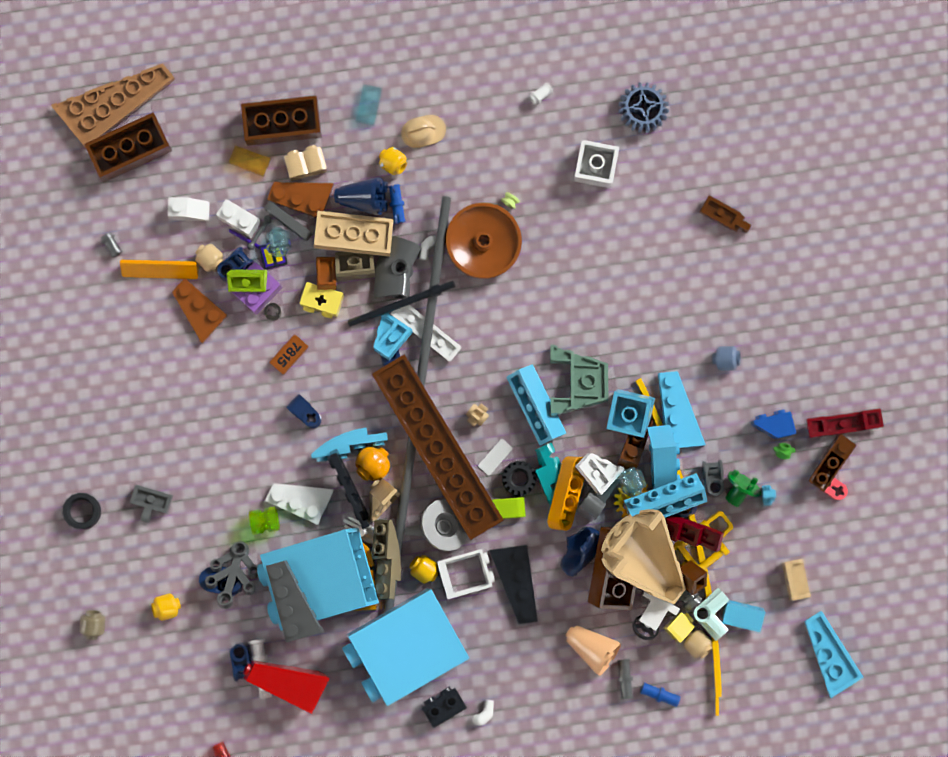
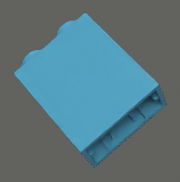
(328, 571)
(405, 648)

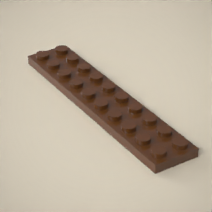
(437, 447)

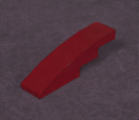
(694, 533)

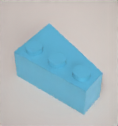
(663, 456)

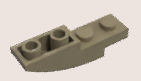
(387, 554)

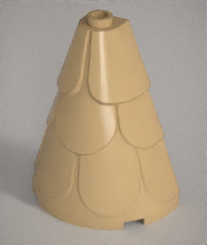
(644, 555)

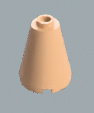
(593, 648)

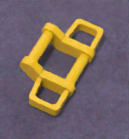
(680, 545)

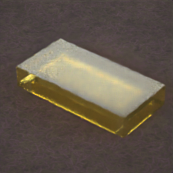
(249, 161)

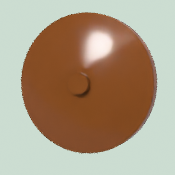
(483, 240)

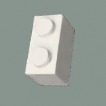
(238, 218)

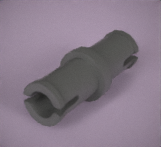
(625, 679)

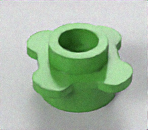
(784, 451)

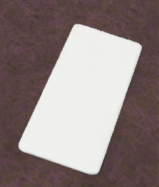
(495, 457)

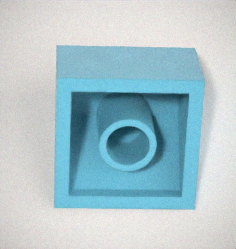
(630, 413)

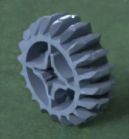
(651, 106)

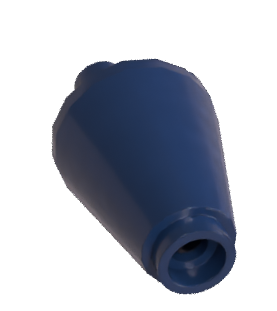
(364, 196)

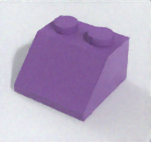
(258, 300)

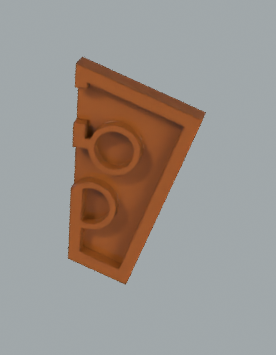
(199, 310)

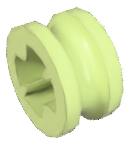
(510, 200)

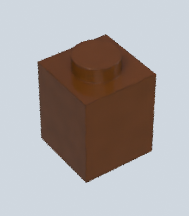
(694, 577)

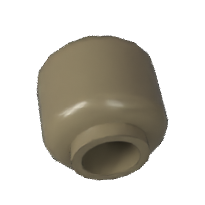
(92, 624)

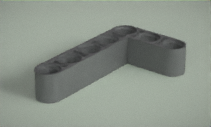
(593, 504)

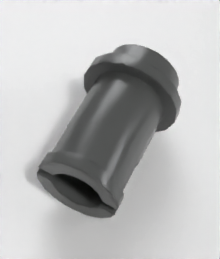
(111, 244)

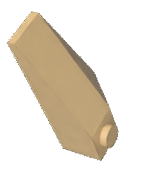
(381, 498)

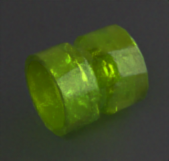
(264, 520)

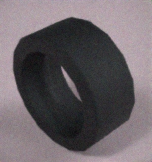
(67, 511)

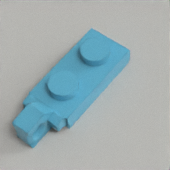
(768, 495)

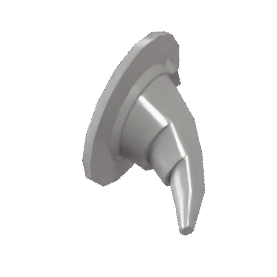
(439, 527)

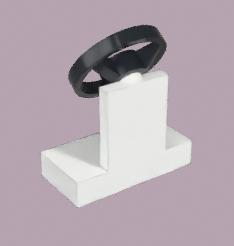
(653, 616)

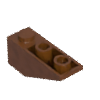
(633, 450)
(832, 462)

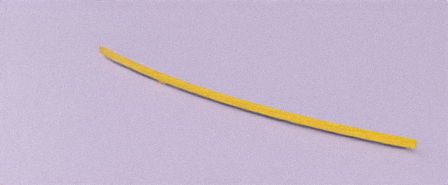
(701, 557)

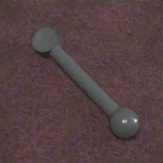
(267, 219)

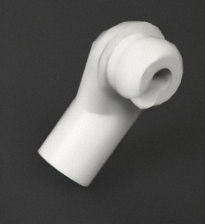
(426, 245)
(482, 718)

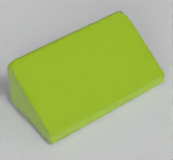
(247, 280)

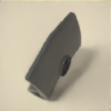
(387, 276)

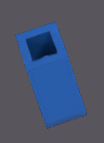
(775, 426)

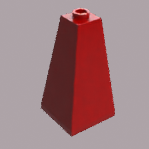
(293, 684)

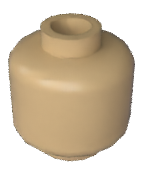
(209, 257)
(698, 644)

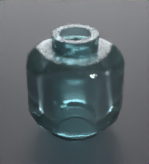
(278, 242)
(632, 481)

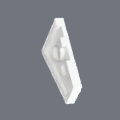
(301, 500)

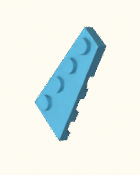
(678, 411)
(833, 659)

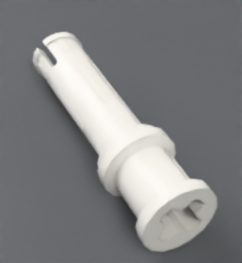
(258, 654)

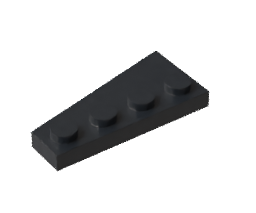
(351, 492)
(516, 577)

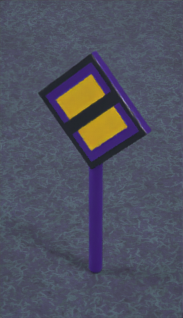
(269, 261)

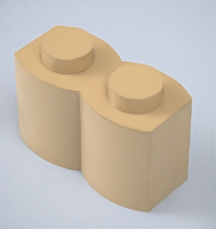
(305, 163)

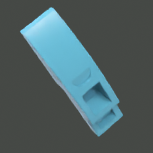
(343, 442)

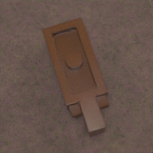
(724, 215)

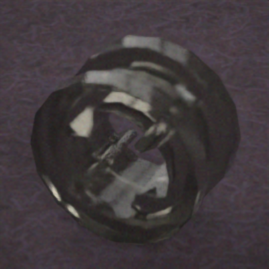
(275, 306)

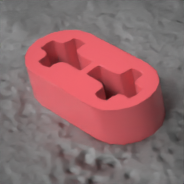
(831, 493)

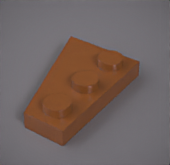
(301, 197)

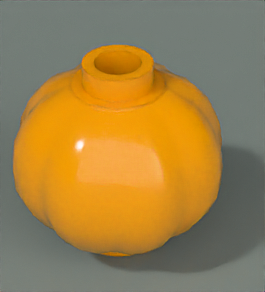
(372, 463)

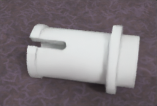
(542, 92)

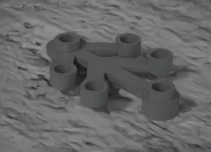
(232, 572)

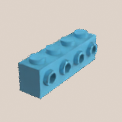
(535, 404)
(669, 498)

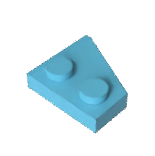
(390, 336)

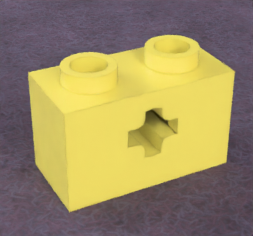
(332, 298)

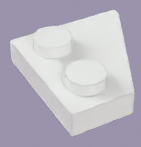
(598, 472)

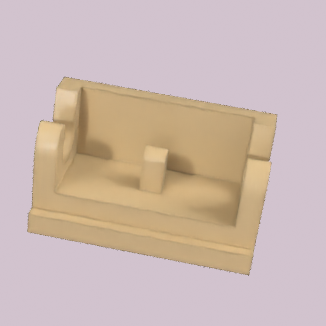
(796, 579)

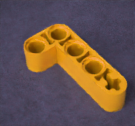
(566, 495)

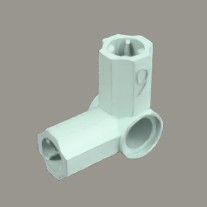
(711, 623)

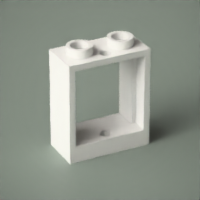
(446, 579)

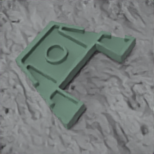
(587, 381)

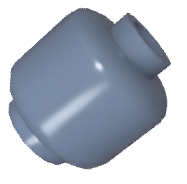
(726, 358)

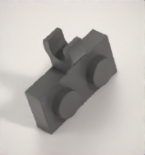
(150, 500)

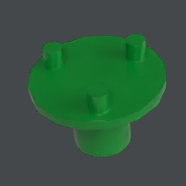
(741, 488)

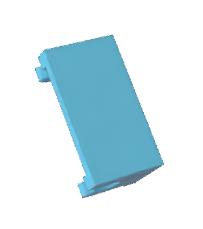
(743, 615)

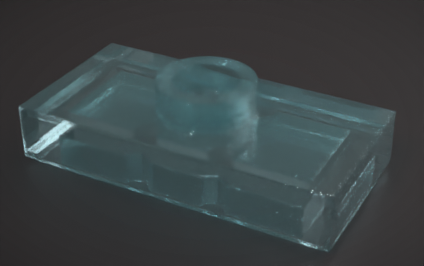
(368, 104)

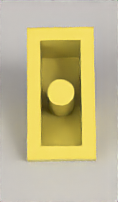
(679, 626)

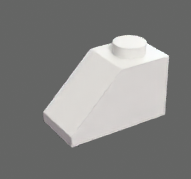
(188, 209)

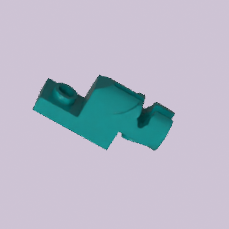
(550, 470)

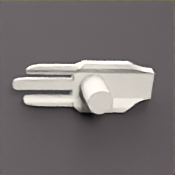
(366, 533)

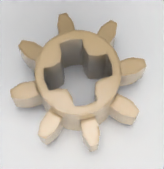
(477, 415)

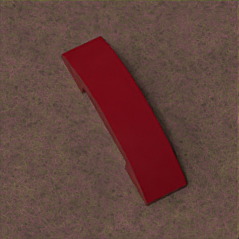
(844, 423)

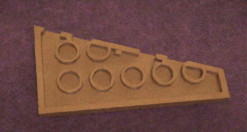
(108, 105)

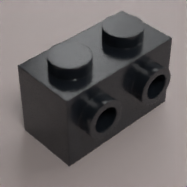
(443, 707)

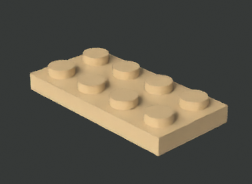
(353, 233)

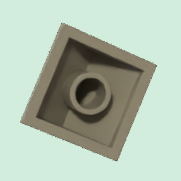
(354, 266)

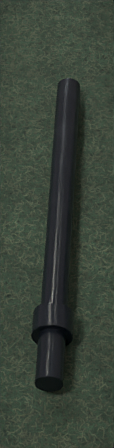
(436, 290)

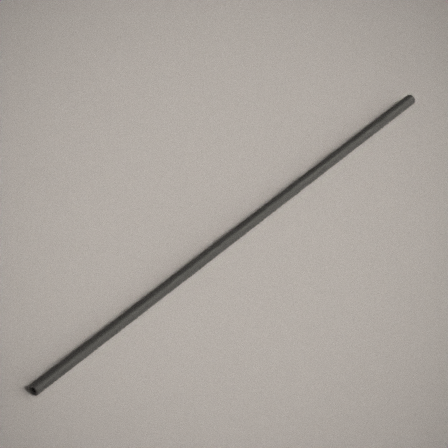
(421, 373)

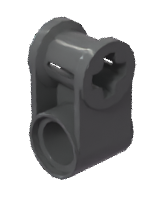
(712, 476)

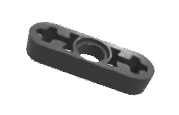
(288, 221)

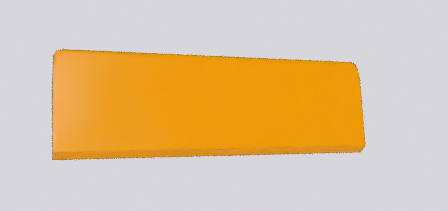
(159, 269)

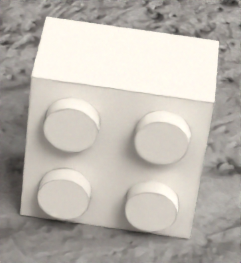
(596, 164)

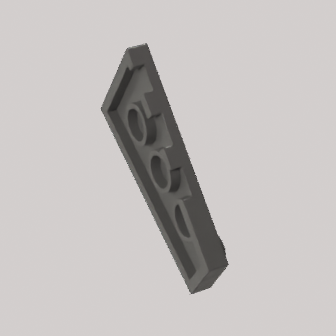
(292, 605)

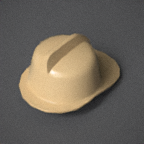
(423, 131)

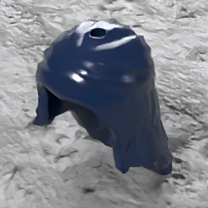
(580, 550)

